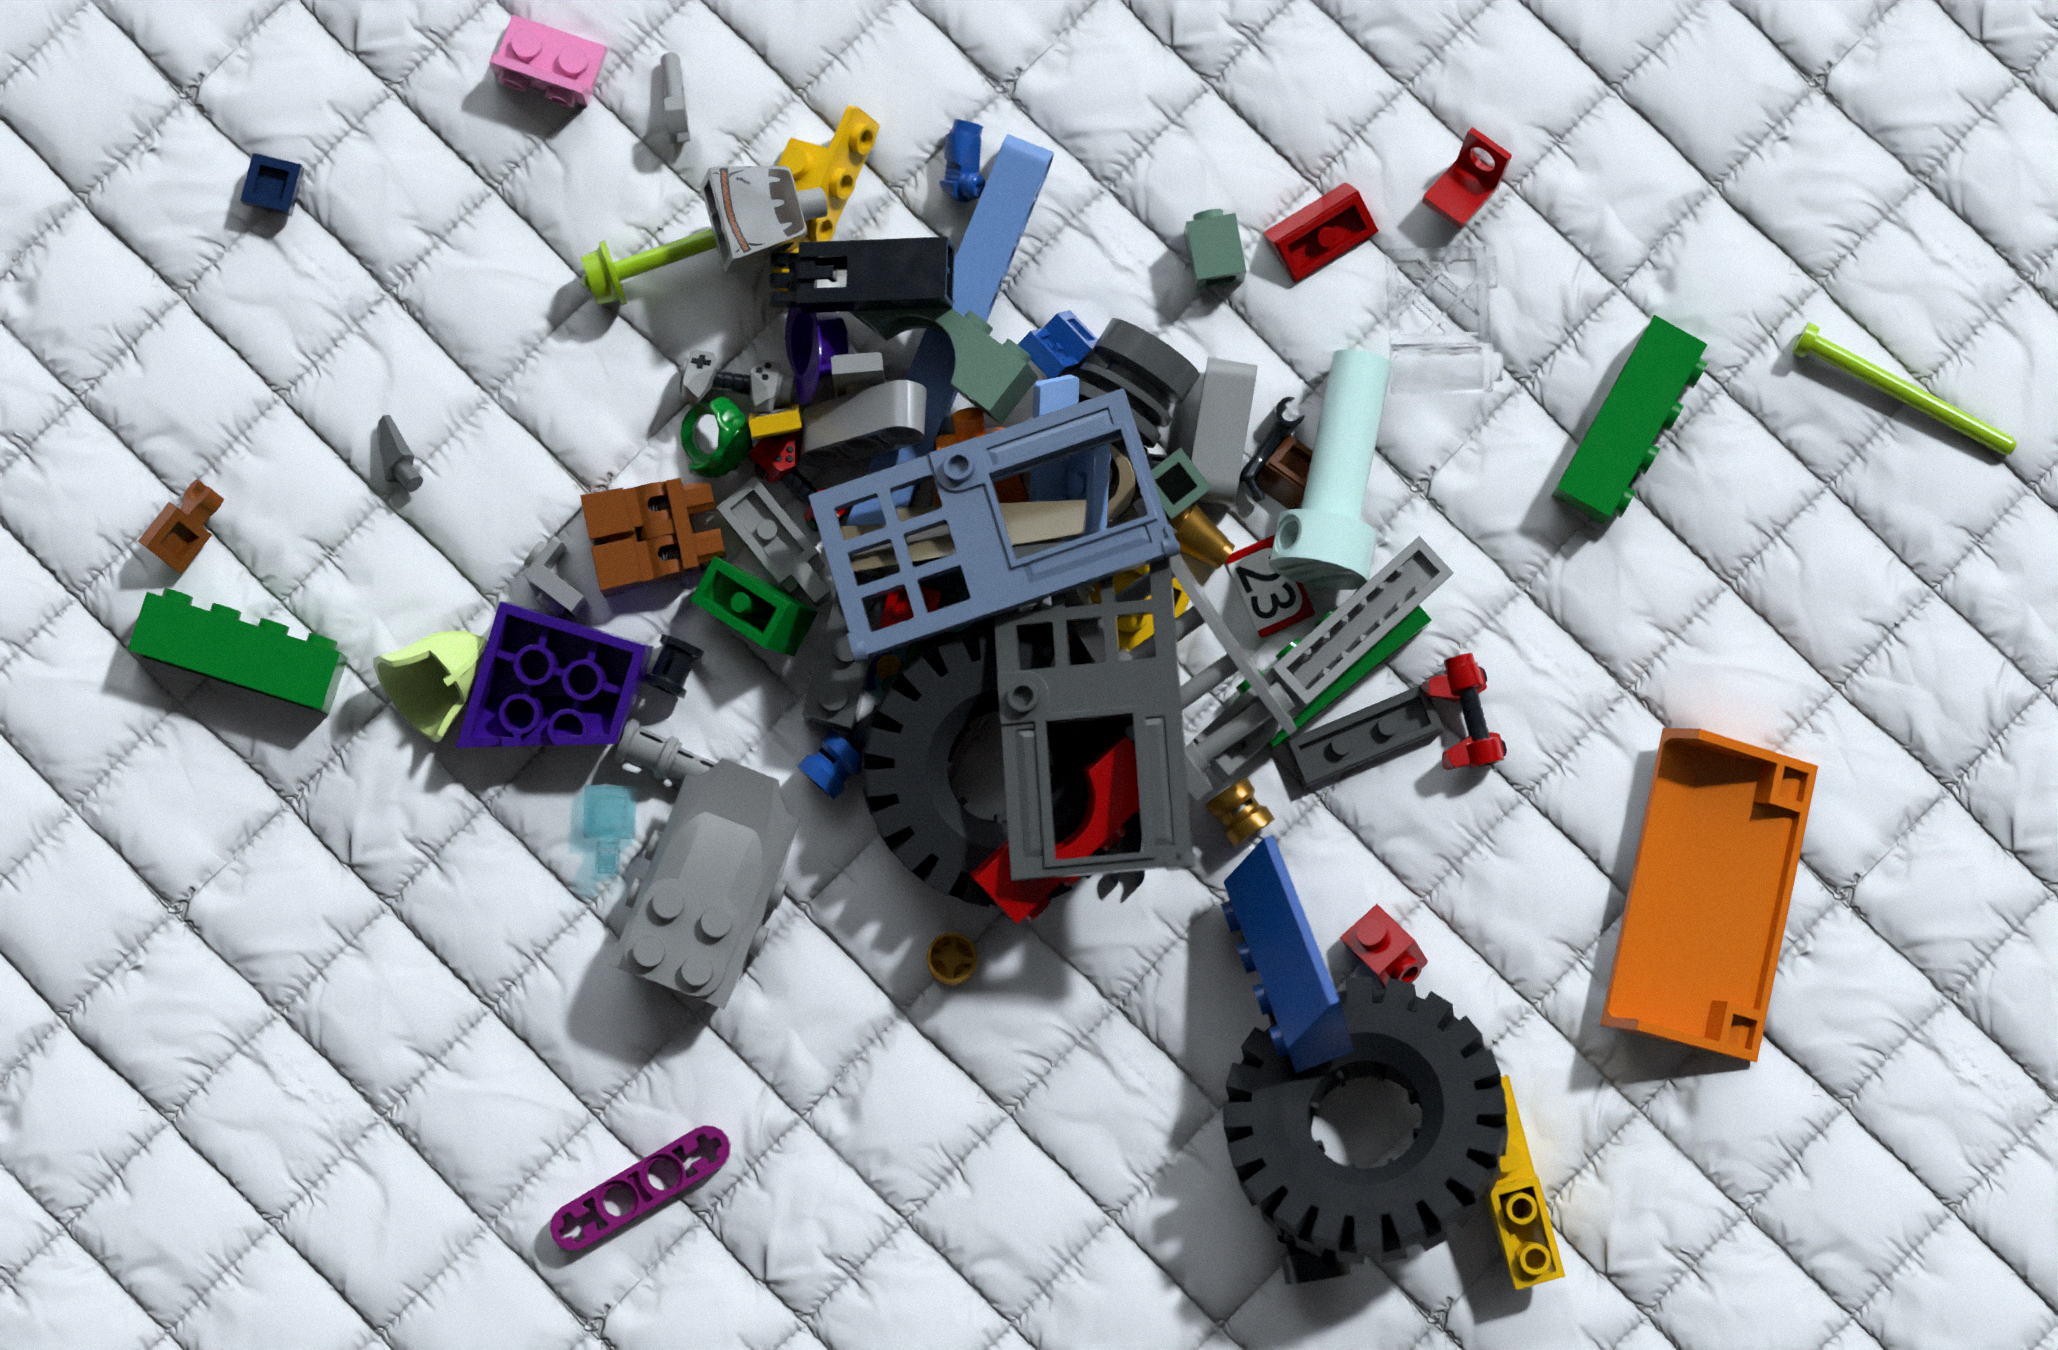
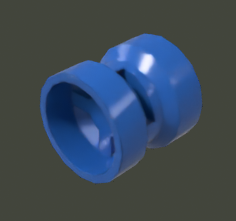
(831, 764)

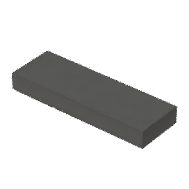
(1363, 736)

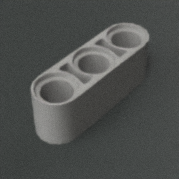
(863, 424)
(1223, 427)

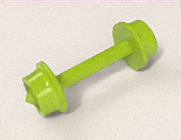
(605, 275)

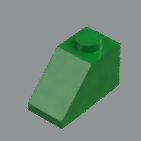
(754, 607)

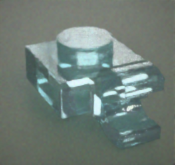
(609, 817)

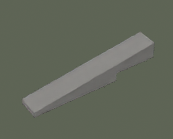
(1336, 646)

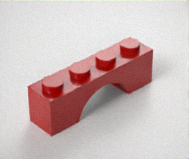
(1111, 802)

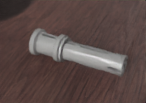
(659, 754)

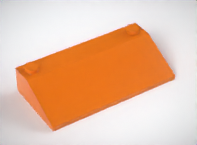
(1709, 893)

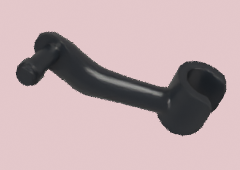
(1267, 449)

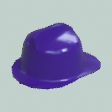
(810, 344)

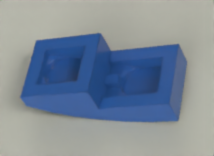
(1060, 345)

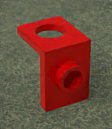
(1468, 181)

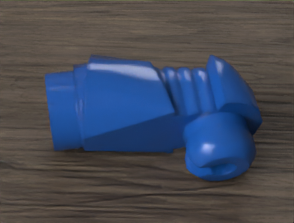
(963, 162)

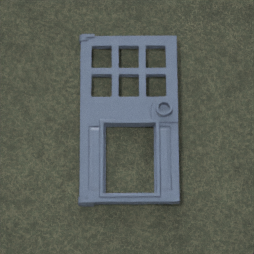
(978, 528)

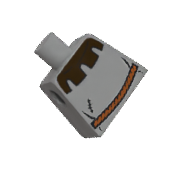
(757, 212)

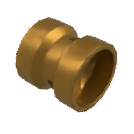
(1245, 822)
(952, 951)

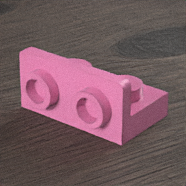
(548, 61)

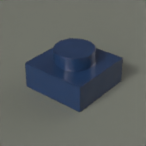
(272, 184)

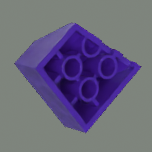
(552, 683)

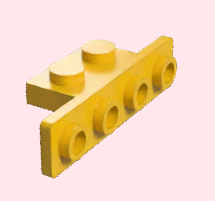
(831, 168)

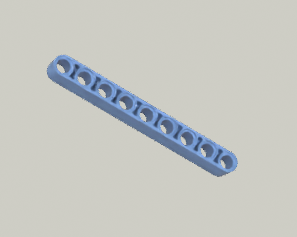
(978, 277)

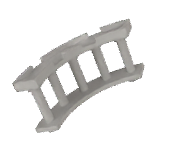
(1273, 698)

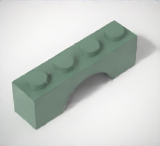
(984, 372)

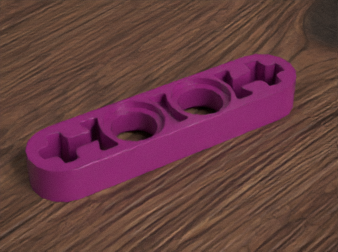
(643, 1192)

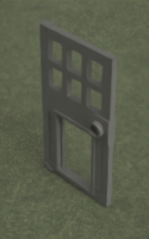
(1088, 692)

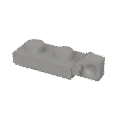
(775, 540)

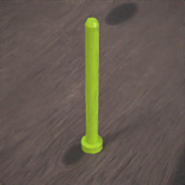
(1812, 343)

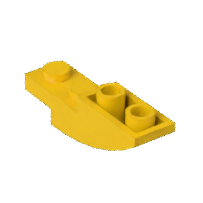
(1521, 1210)

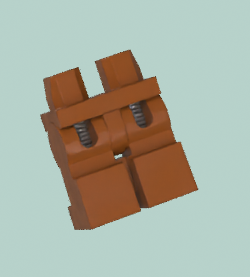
(665, 533)

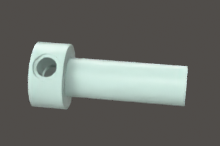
(1325, 539)

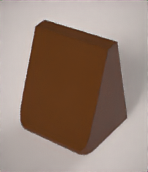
(1286, 473)

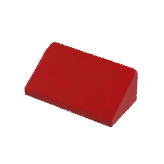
(1321, 231)

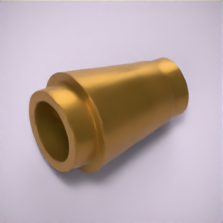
(1201, 537)

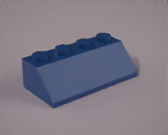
(1286, 960)

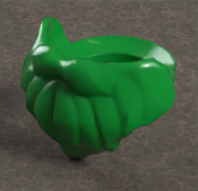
(733, 439)

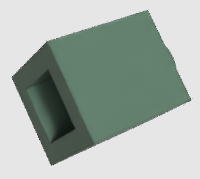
(1214, 249)
(1178, 483)

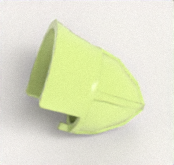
(432, 679)

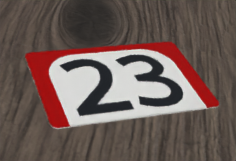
(1268, 596)

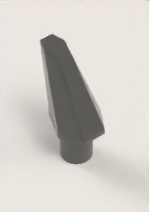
(396, 456)

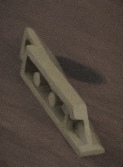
(1026, 522)

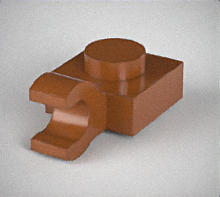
(178, 533)

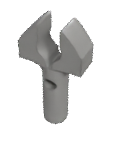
(674, 98)

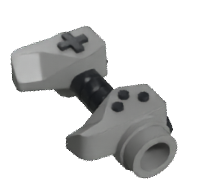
(765, 383)

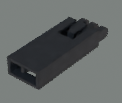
(879, 275)

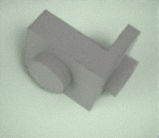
(554, 592)

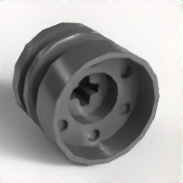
(1144, 369)

